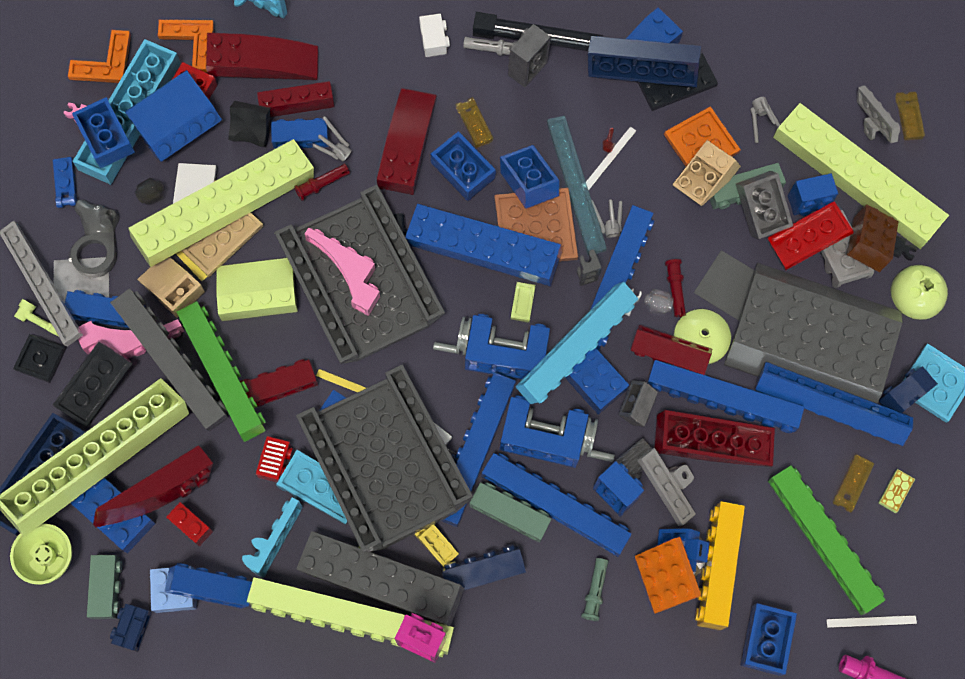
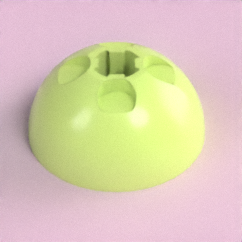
(911, 295)
(30, 555)

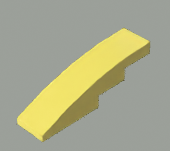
(437, 544)

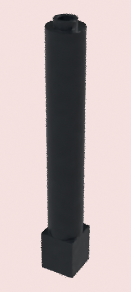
(488, 26)

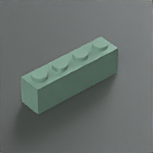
(729, 194)
(510, 512)

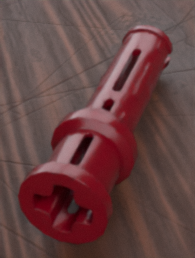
(313, 185)
(675, 280)

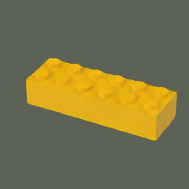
(721, 566)

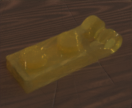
(910, 116)
(474, 122)
(853, 482)

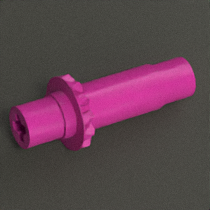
(864, 669)

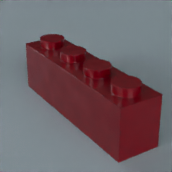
(297, 99)
(671, 350)
(281, 383)

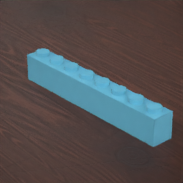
(577, 343)

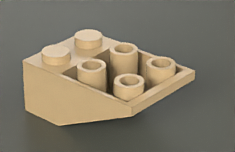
(706, 173)
(171, 285)

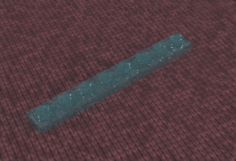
(576, 184)

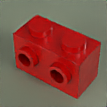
(205, 81)

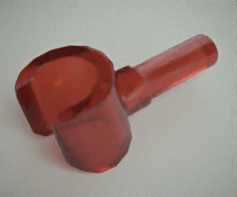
(607, 144)

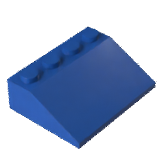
(173, 116)

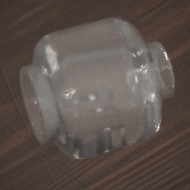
(658, 302)

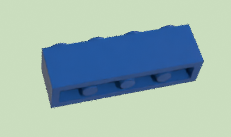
(93, 308)
(207, 586)

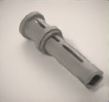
(486, 45)

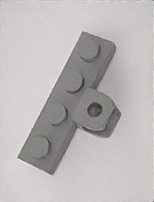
(878, 117)
(669, 485)

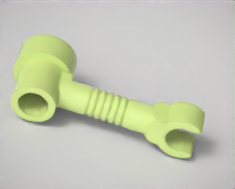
(26, 312)

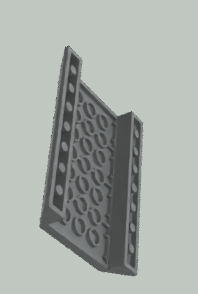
(405, 299)
(815, 333)
(385, 462)

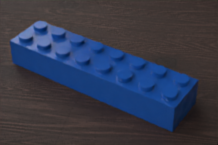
(484, 244)

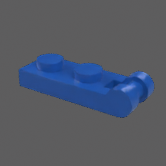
(64, 182)

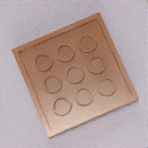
(547, 220)

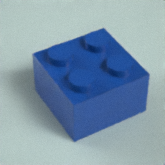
(812, 194)

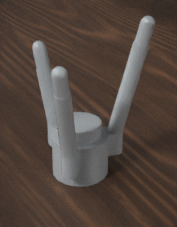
(761, 107)
(340, 151)
(612, 227)

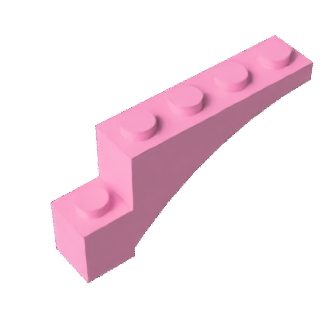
(353, 267)
(120, 340)

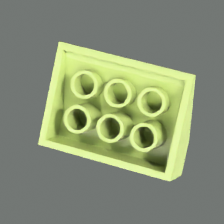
(256, 289)

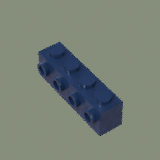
(485, 569)

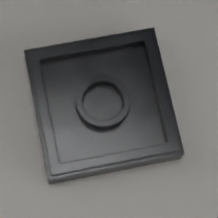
(39, 358)

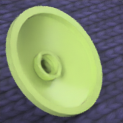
(718, 337)

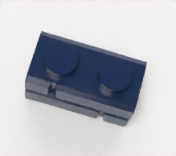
(131, 627)

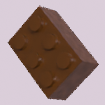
(873, 238)

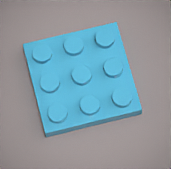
(949, 375)

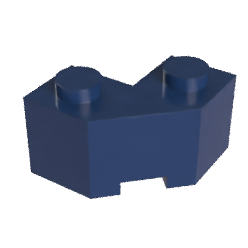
(909, 391)

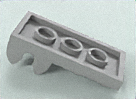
(843, 267)

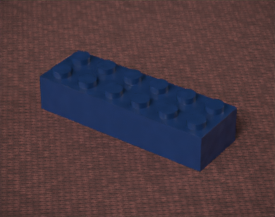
(644, 61)
(49, 441)

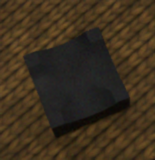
(249, 123)

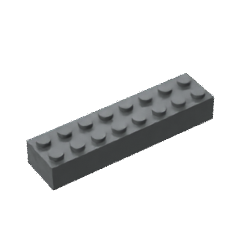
(167, 357)
(380, 579)

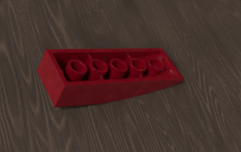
(260, 57)
(406, 141)
(713, 439)
(158, 489)

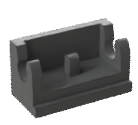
(590, 269)

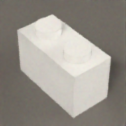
(433, 35)

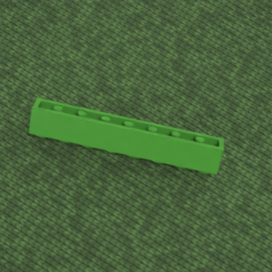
(221, 372)
(826, 540)

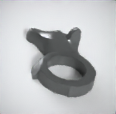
(99, 228)

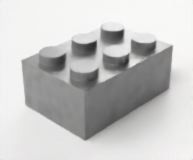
(528, 55)
(764, 204)

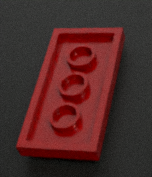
(810, 235)

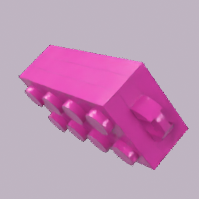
(420, 637)

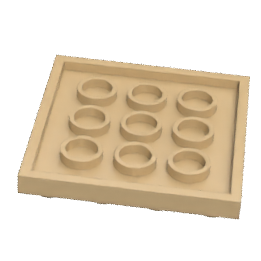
(219, 246)

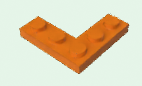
(189, 30)
(104, 71)

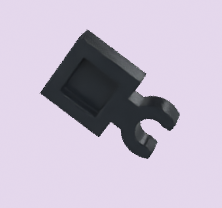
(901, 248)

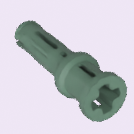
(594, 598)

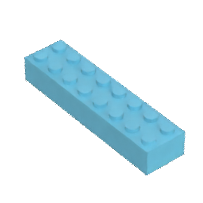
(147, 72)

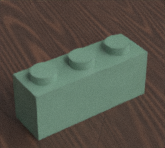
(104, 587)

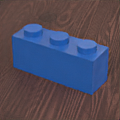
(302, 131)

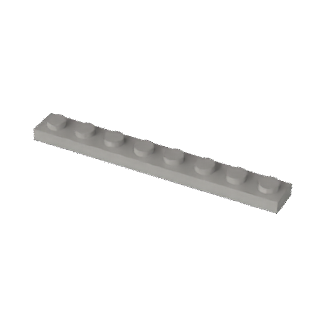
(40, 284)

